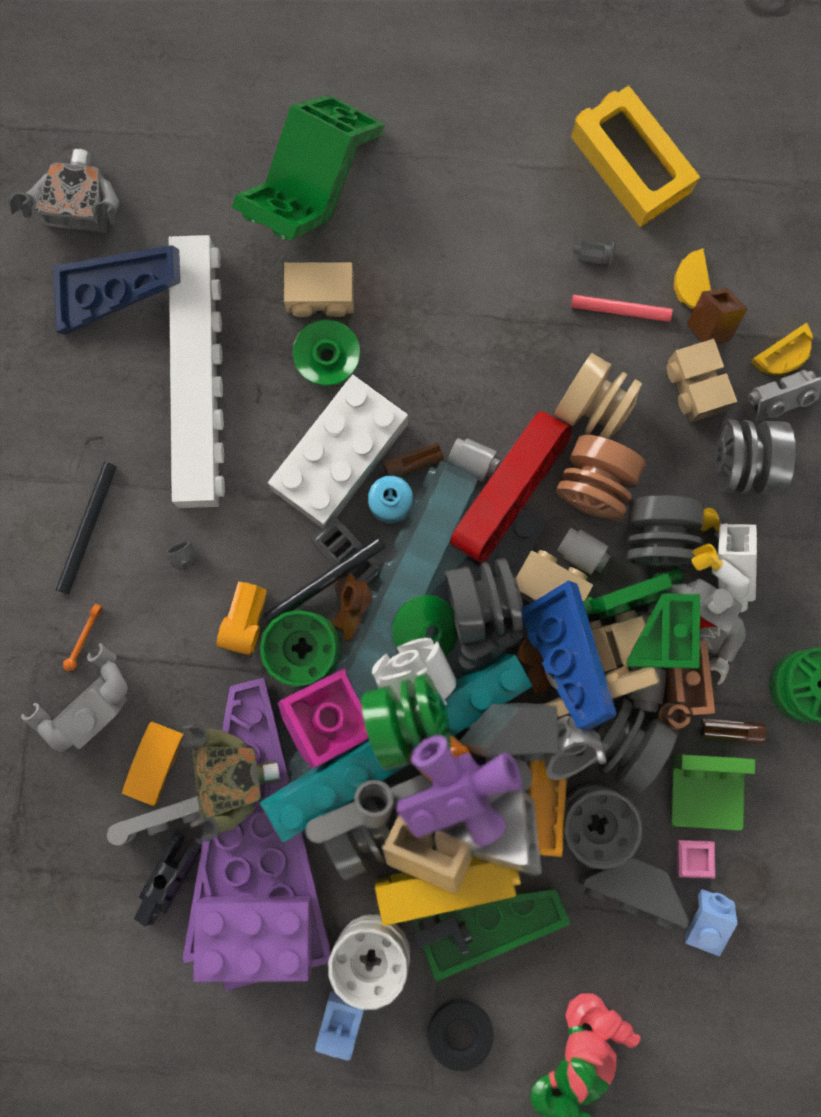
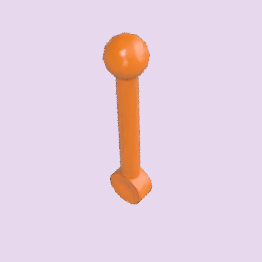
(70, 663)

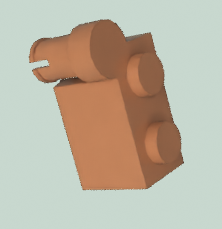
(687, 692)

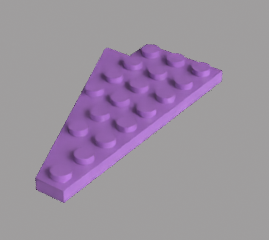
(252, 856)

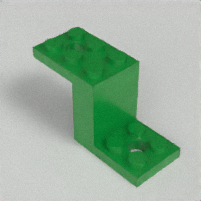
(308, 167)

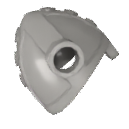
(571, 742)

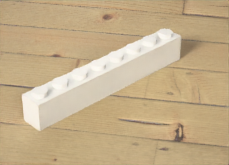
(194, 376)

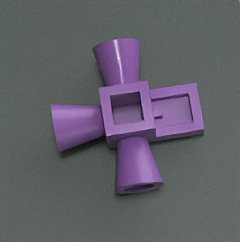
(458, 792)

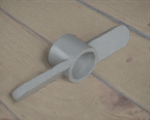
(354, 815)

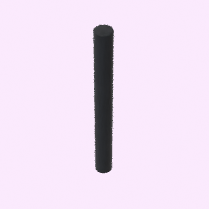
(86, 528)
(326, 579)

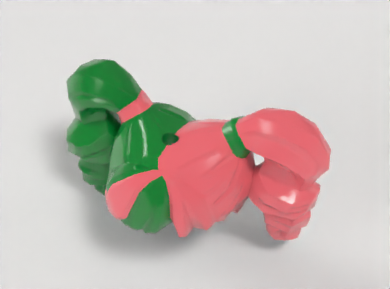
(588, 1059)

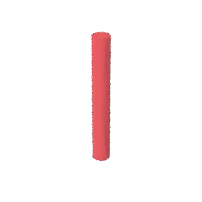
(621, 308)

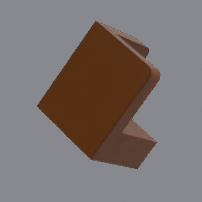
(716, 315)

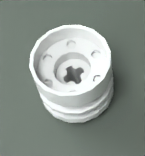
(365, 982)

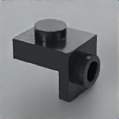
(435, 929)

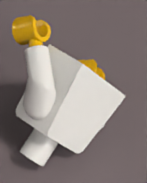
(735, 560)

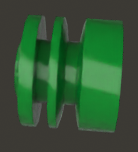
(280, 645)
(795, 686)
(398, 724)

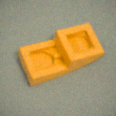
(152, 763)

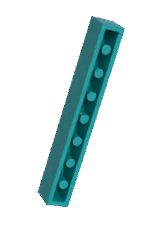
(339, 778)

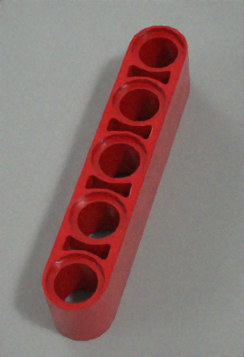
(511, 486)

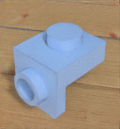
(712, 923)
(338, 1028)

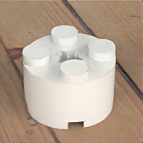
(413, 660)

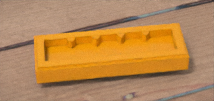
(549, 808)

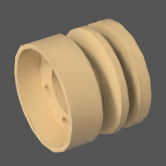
(598, 398)

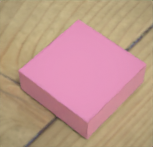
(695, 859)

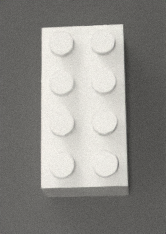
(339, 452)

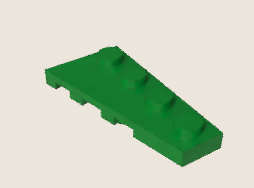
(495, 929)

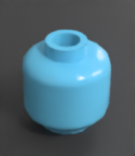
(392, 511)

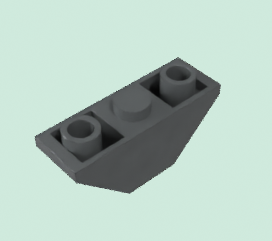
(638, 888)

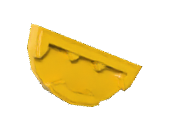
(691, 279)
(786, 354)

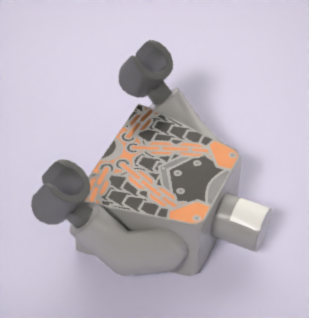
(70, 196)

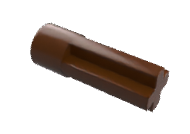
(414, 461)
(733, 731)

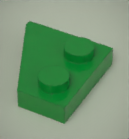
(670, 634)

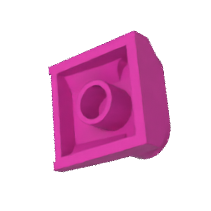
(324, 719)

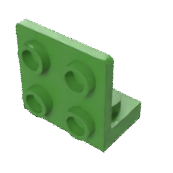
(708, 791)

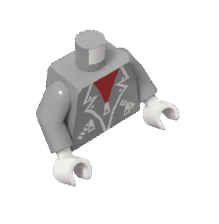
(718, 622)

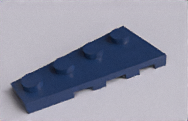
(110, 283)

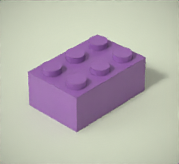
(252, 938)

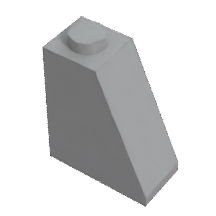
(519, 842)

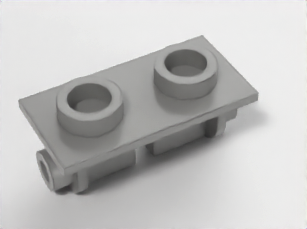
(799, 390)

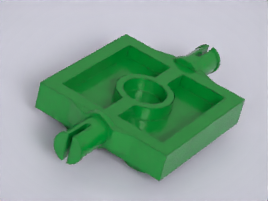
(636, 595)

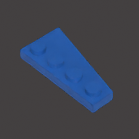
(566, 643)

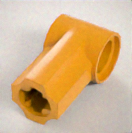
(241, 629)

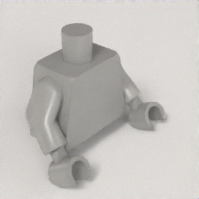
(88, 711)

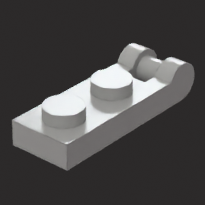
(153, 821)

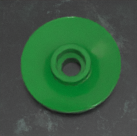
(325, 337)
(420, 614)

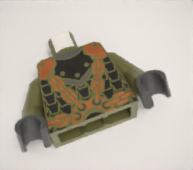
(225, 779)

